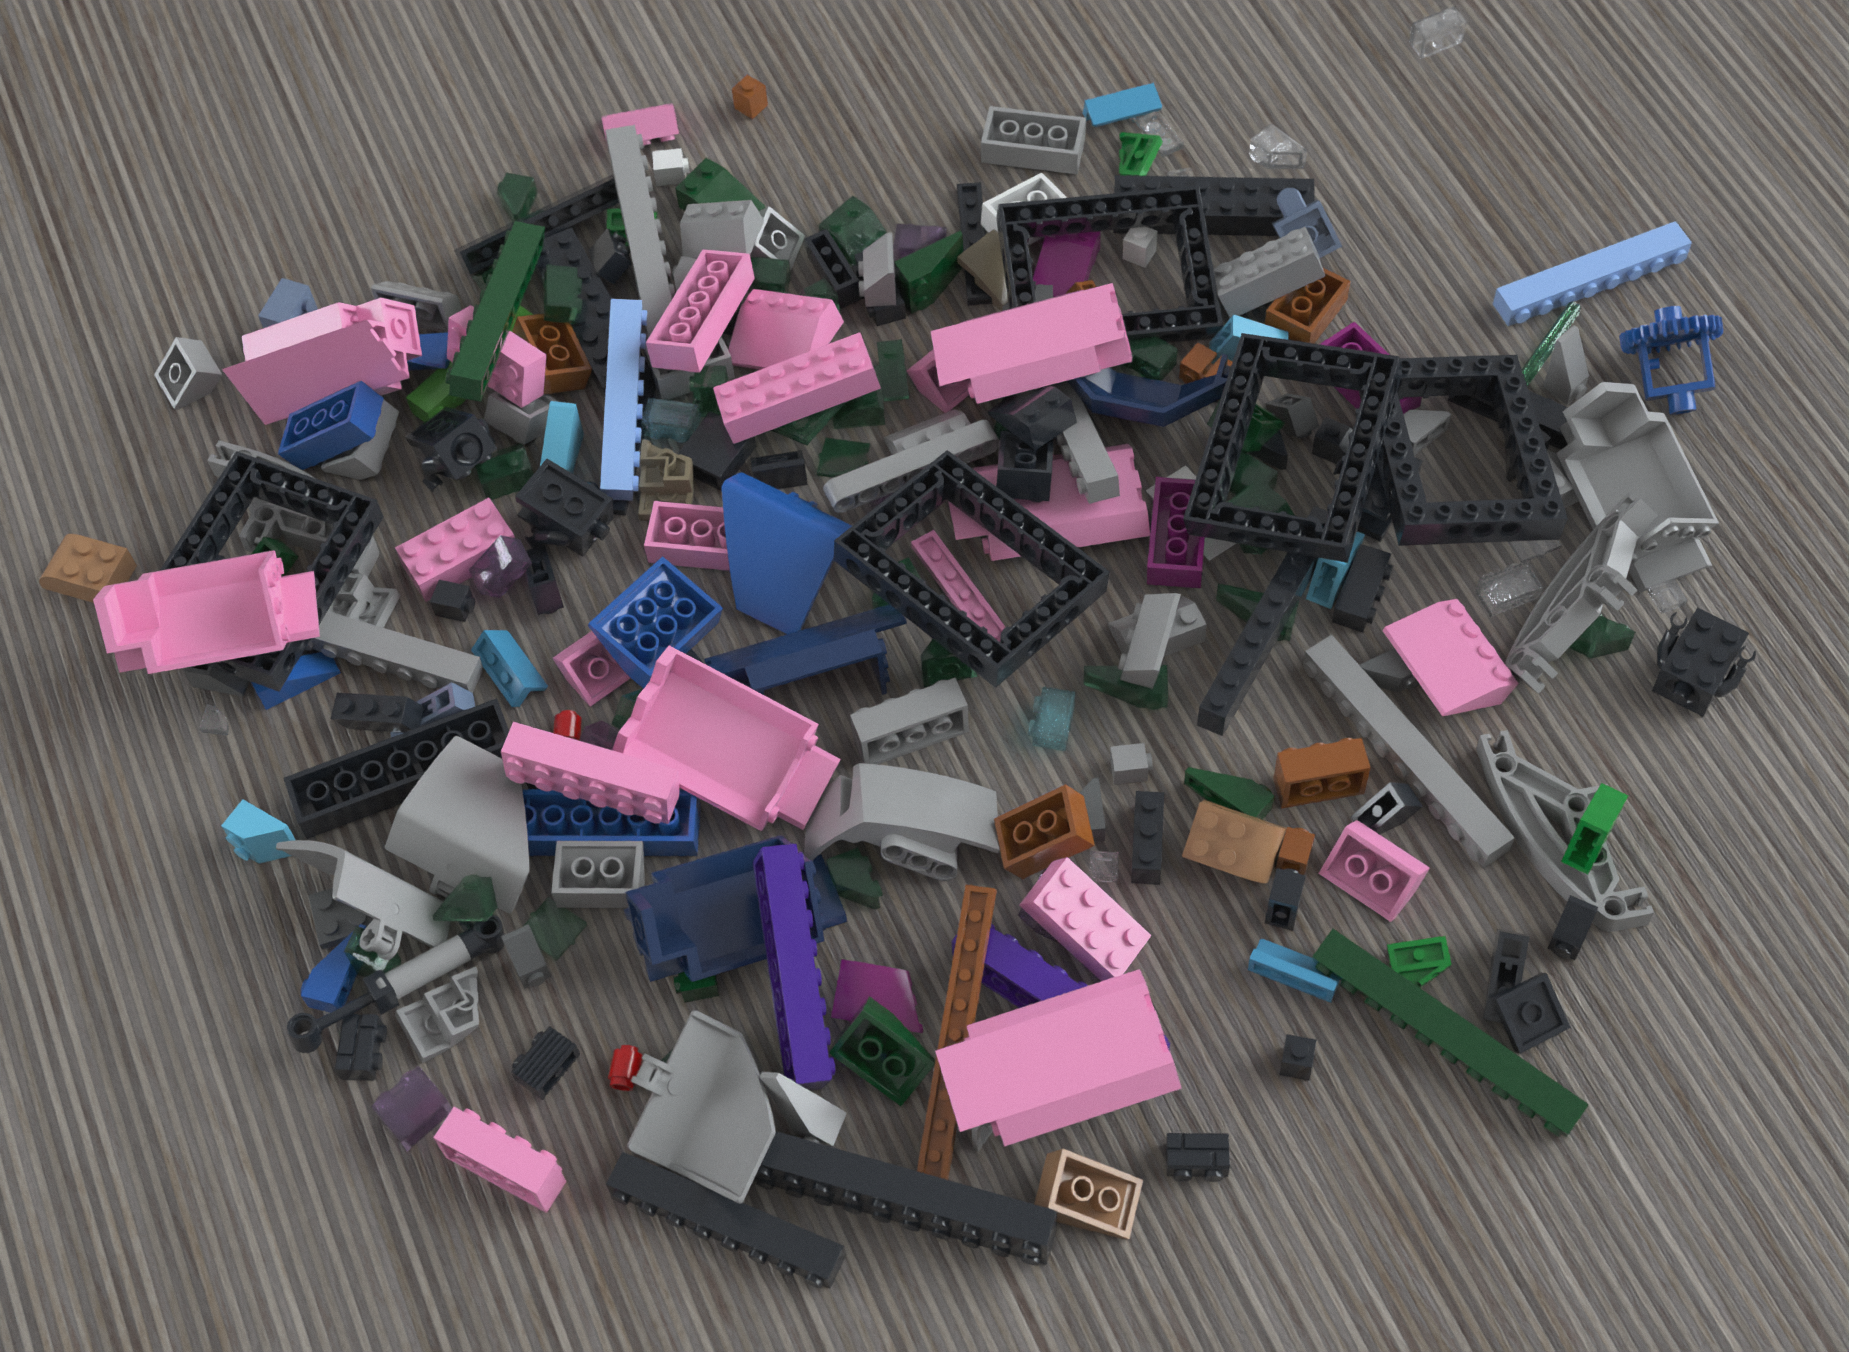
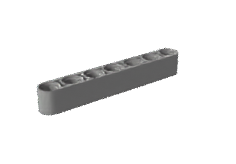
(892, 472)

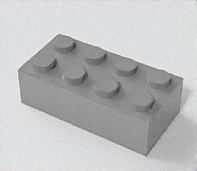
(1033, 140)
(1268, 272)
(910, 722)

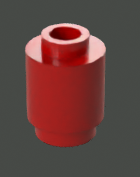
(568, 724)
(624, 1065)

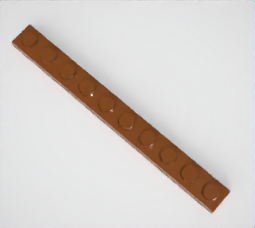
(958, 1013)

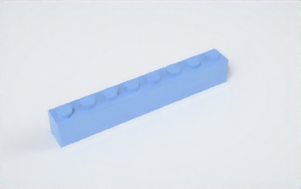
(1591, 273)
(621, 399)

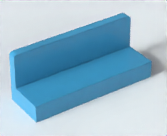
(1122, 105)
(508, 666)
(1291, 970)

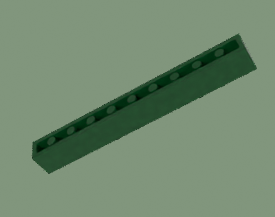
(495, 312)
(1451, 1033)

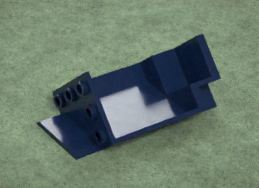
(813, 651)
(708, 913)

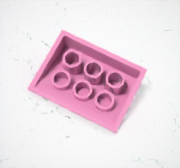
(780, 327)
(1451, 658)

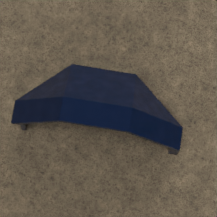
(1146, 398)

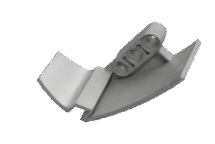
(908, 814)

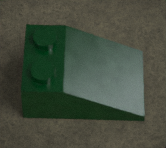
(712, 184)
(928, 272)
(882, 1052)

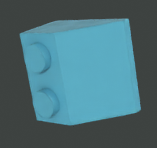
(256, 833)

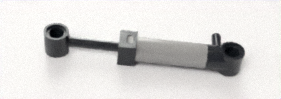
(389, 987)

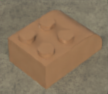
(86, 566)
(1233, 842)

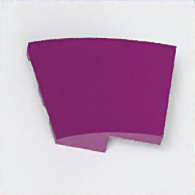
(884, 984)

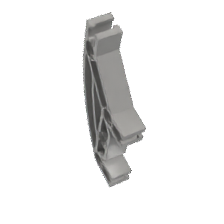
(274, 520)
(1579, 590)
(1524, 800)

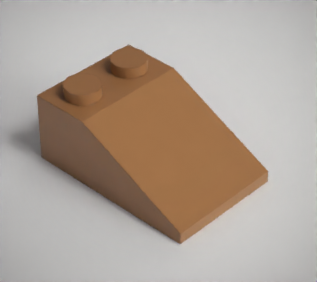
(1089, 1194)

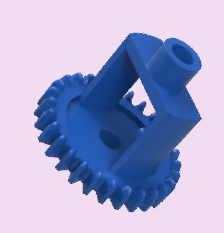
(1668, 331)

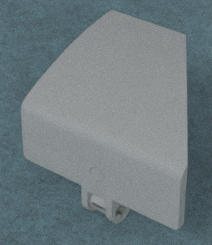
(465, 823)
(386, 898)
(706, 1109)

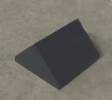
(780, 469)

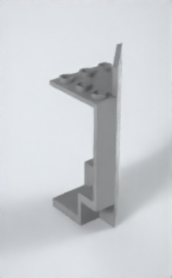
(1624, 450)

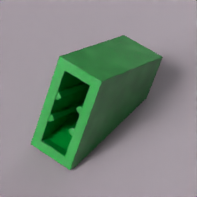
(1594, 828)

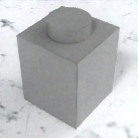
(1130, 763)

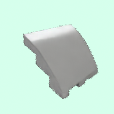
(364, 602)
(442, 1016)

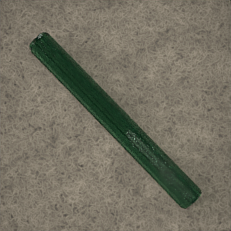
(1547, 345)

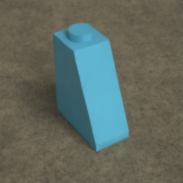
(1228, 337)
(562, 435)
(1331, 576)

